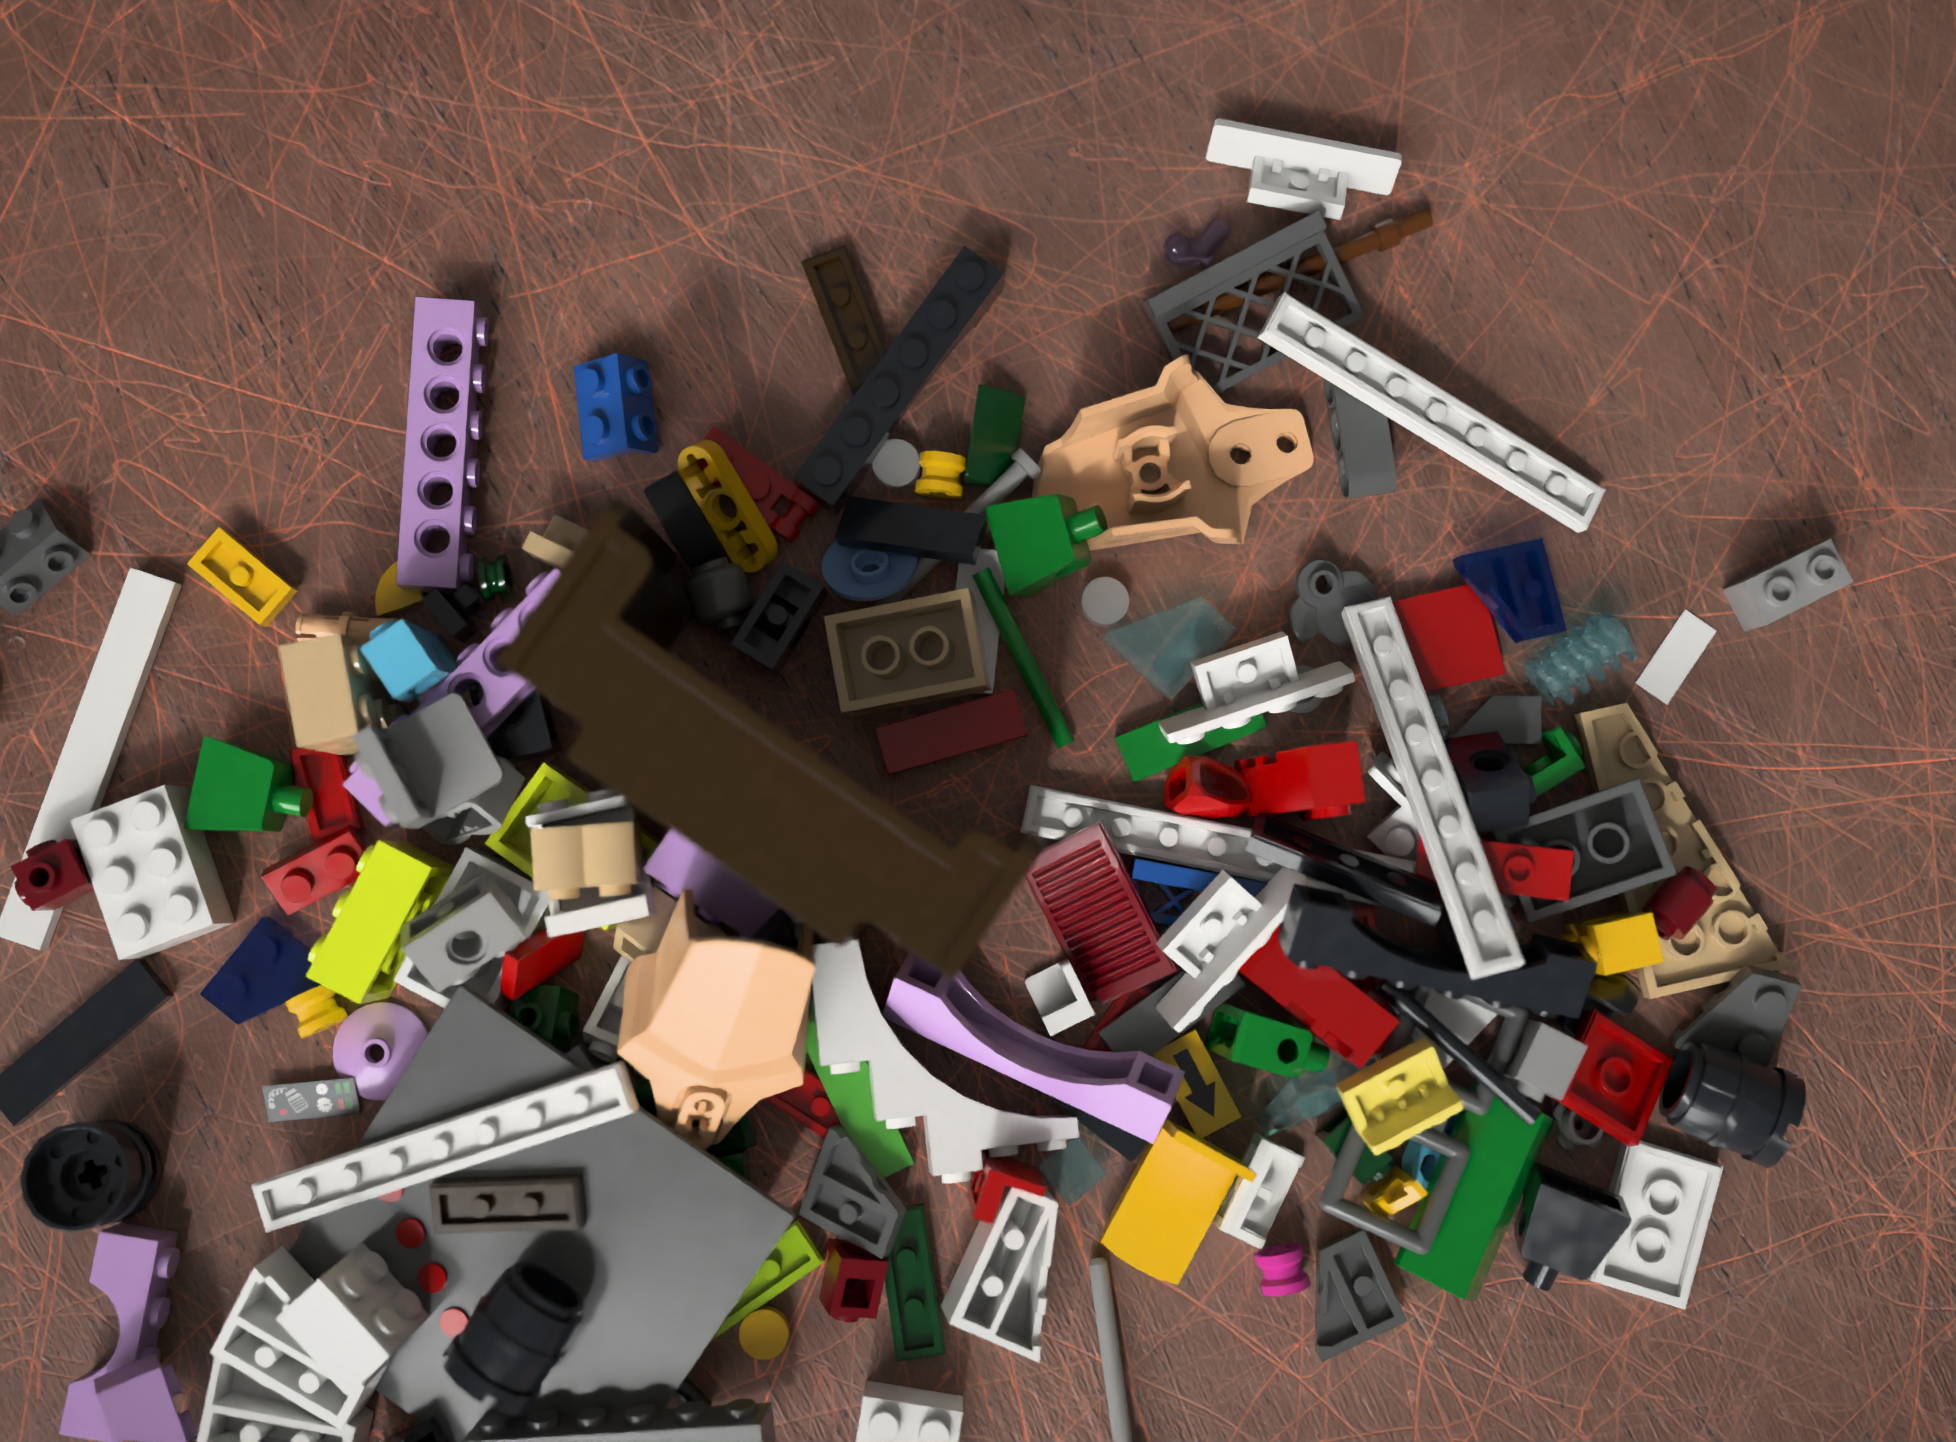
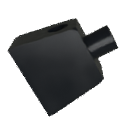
(1566, 1226)

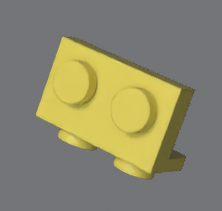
(1399, 1096)

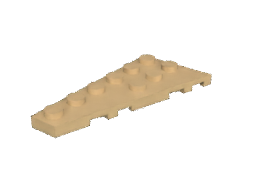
(1730, 931)

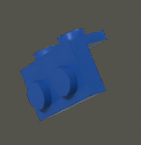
(615, 407)

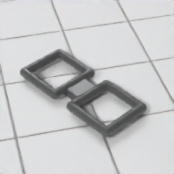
(1456, 1150)

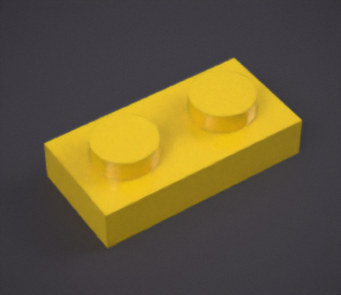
(242, 577)

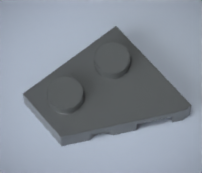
(1745, 1014)

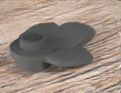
(1322, 611)

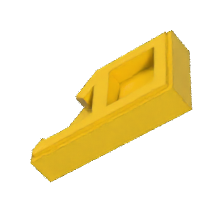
(1393, 1193)

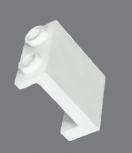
(591, 908)

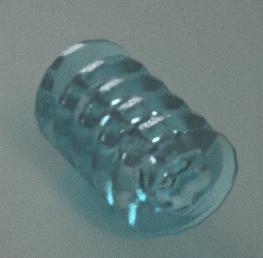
(1580, 657)

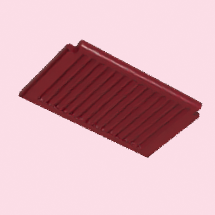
(1098, 915)

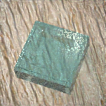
(1072, 1170)

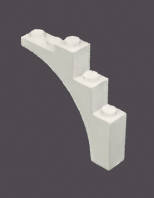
(955, 1127)

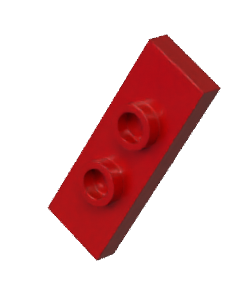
(1519, 868)

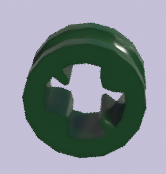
(495, 577)

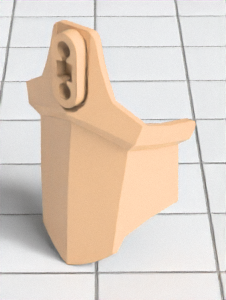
(1165, 461)
(716, 1023)

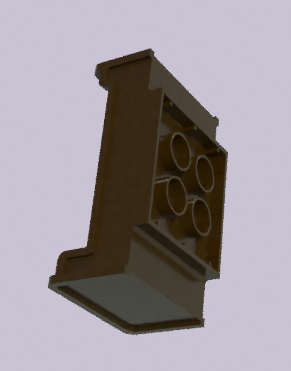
(731, 776)

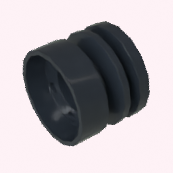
(63, 1174)

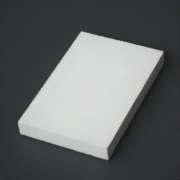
(1670, 1212)

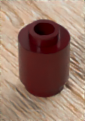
(1680, 903)

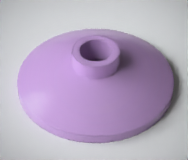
(380, 1023)

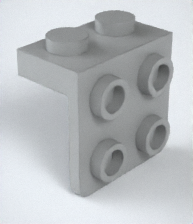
(428, 762)

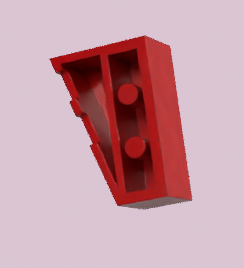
(1306, 779)
(1322, 1001)

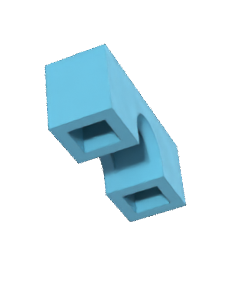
(408, 658)

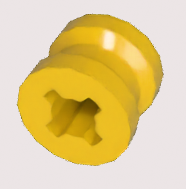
(940, 475)
(316, 1010)

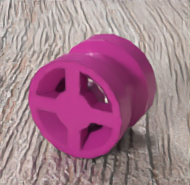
(1282, 1269)

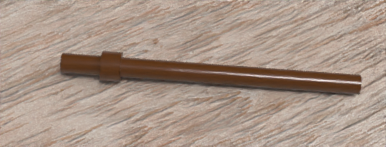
(1381, 237)

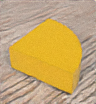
(391, 598)

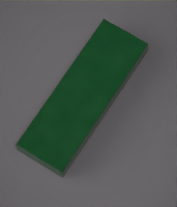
(913, 1290)

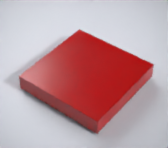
(1450, 637)
(1616, 1078)

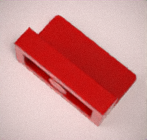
(990, 1182)

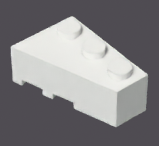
(267, 1351)
(249, 1411)

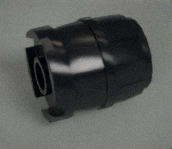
(1732, 1101)
(515, 1337)

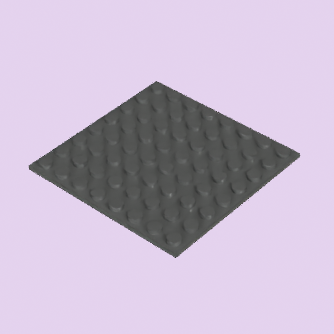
(655, 1264)

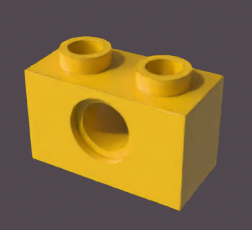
(1617, 940)

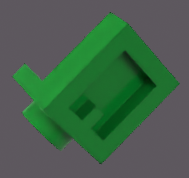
(1565, 762)

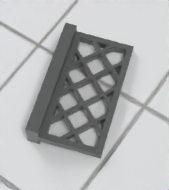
(1238, 269)

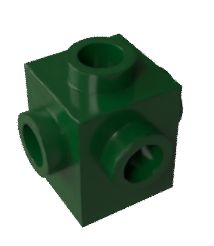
(548, 1013)

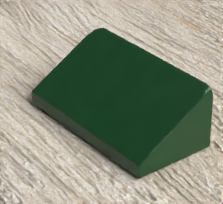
(993, 435)

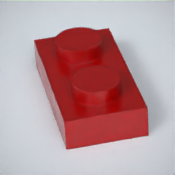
(315, 870)

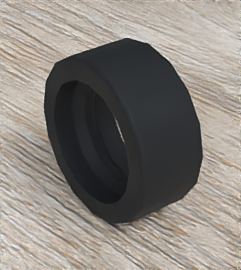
(683, 519)

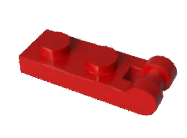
(765, 487)

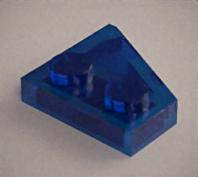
(1516, 588)
(260, 973)

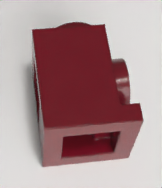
(860, 1294)

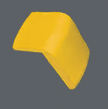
(1171, 1202)

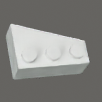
(1005, 1273)

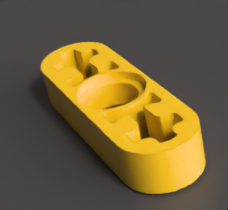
(708, 500)

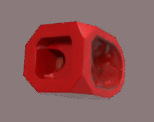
(1206, 789)

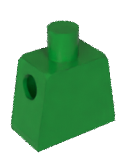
(1042, 540)
(243, 790)
(1264, 1042)

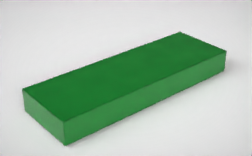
(1149, 752)

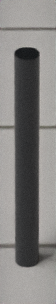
(1459, 1051)

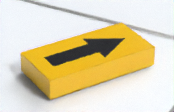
(1202, 1090)

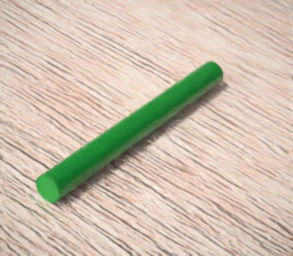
(1023, 657)

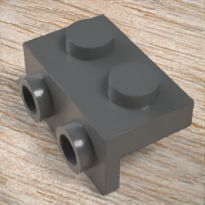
(34, 556)

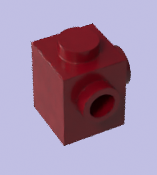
(52, 875)

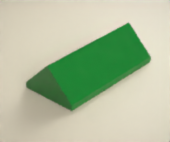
(1483, 1201)

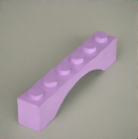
(1113, 1086)

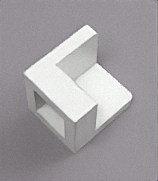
(1059, 997)

